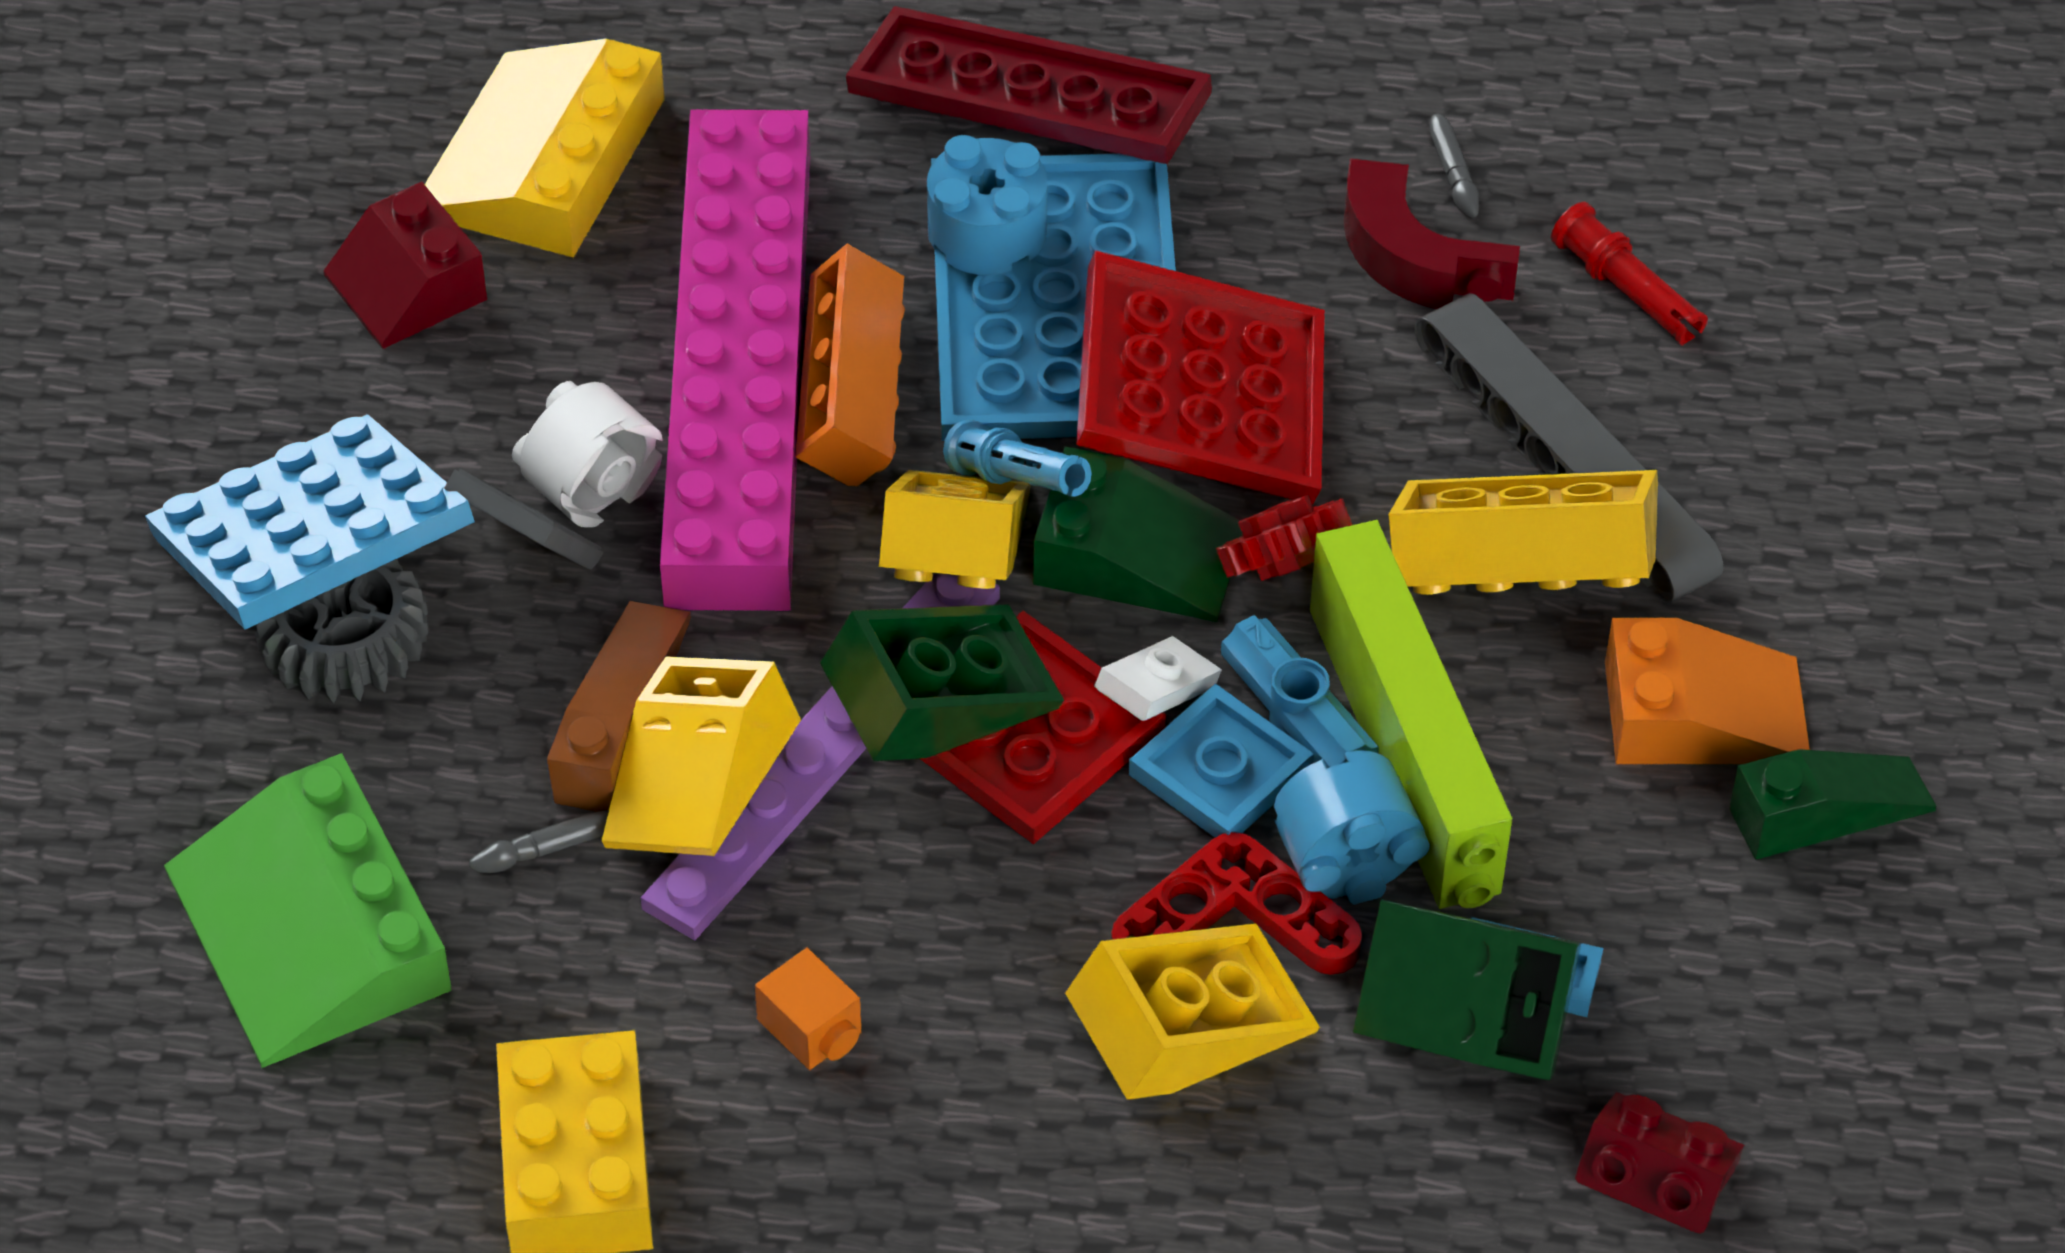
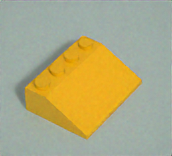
(549, 141)

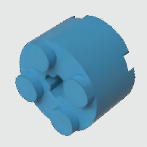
(987, 204)
(1349, 826)

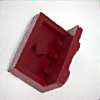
(1658, 1161)

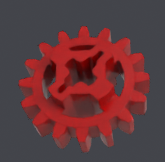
(1281, 537)

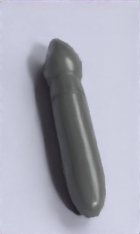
(1465, 192)
(505, 853)

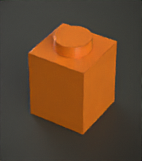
(809, 1009)

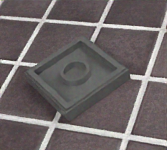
(525, 519)

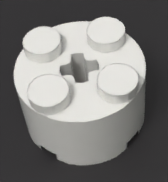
(588, 451)

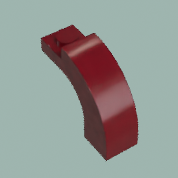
(1408, 255)

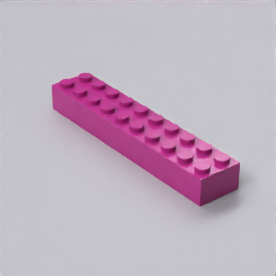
(737, 363)

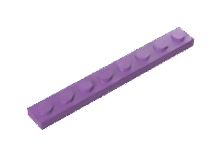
(808, 766)

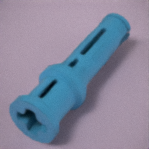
(1057, 470)

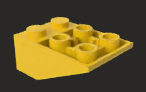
(697, 753)

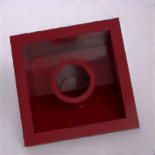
(407, 266)

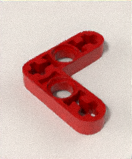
(1230, 888)

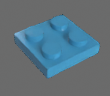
(1219, 763)

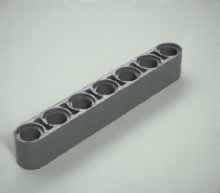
(1556, 428)

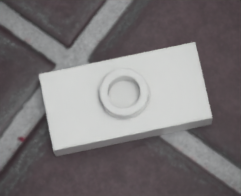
(1157, 678)

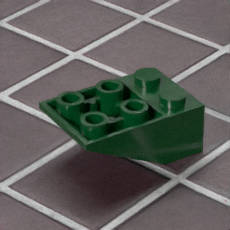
(1467, 989)

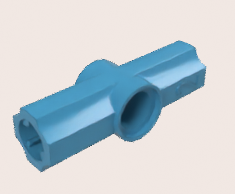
(1294, 692)

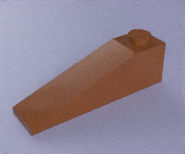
(599, 716)

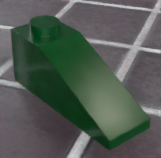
(1822, 796)

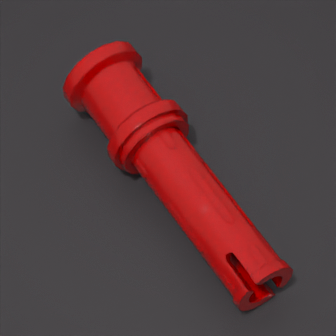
(1611, 257)

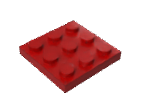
(1056, 760)

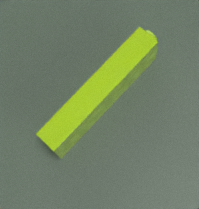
(1410, 711)

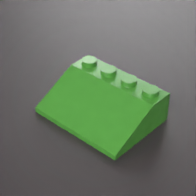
(308, 914)

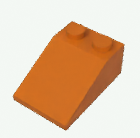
(1699, 695)

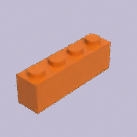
(850, 367)

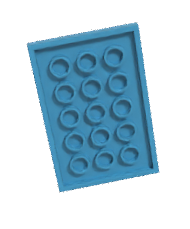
(1017, 336)

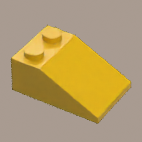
(952, 527)
(1186, 1006)

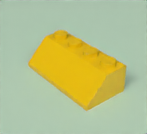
(1526, 530)

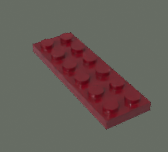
(1030, 84)

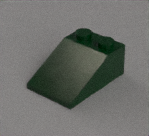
(1134, 541)
(936, 677)

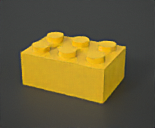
(574, 1145)

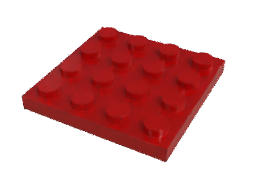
(1202, 377)

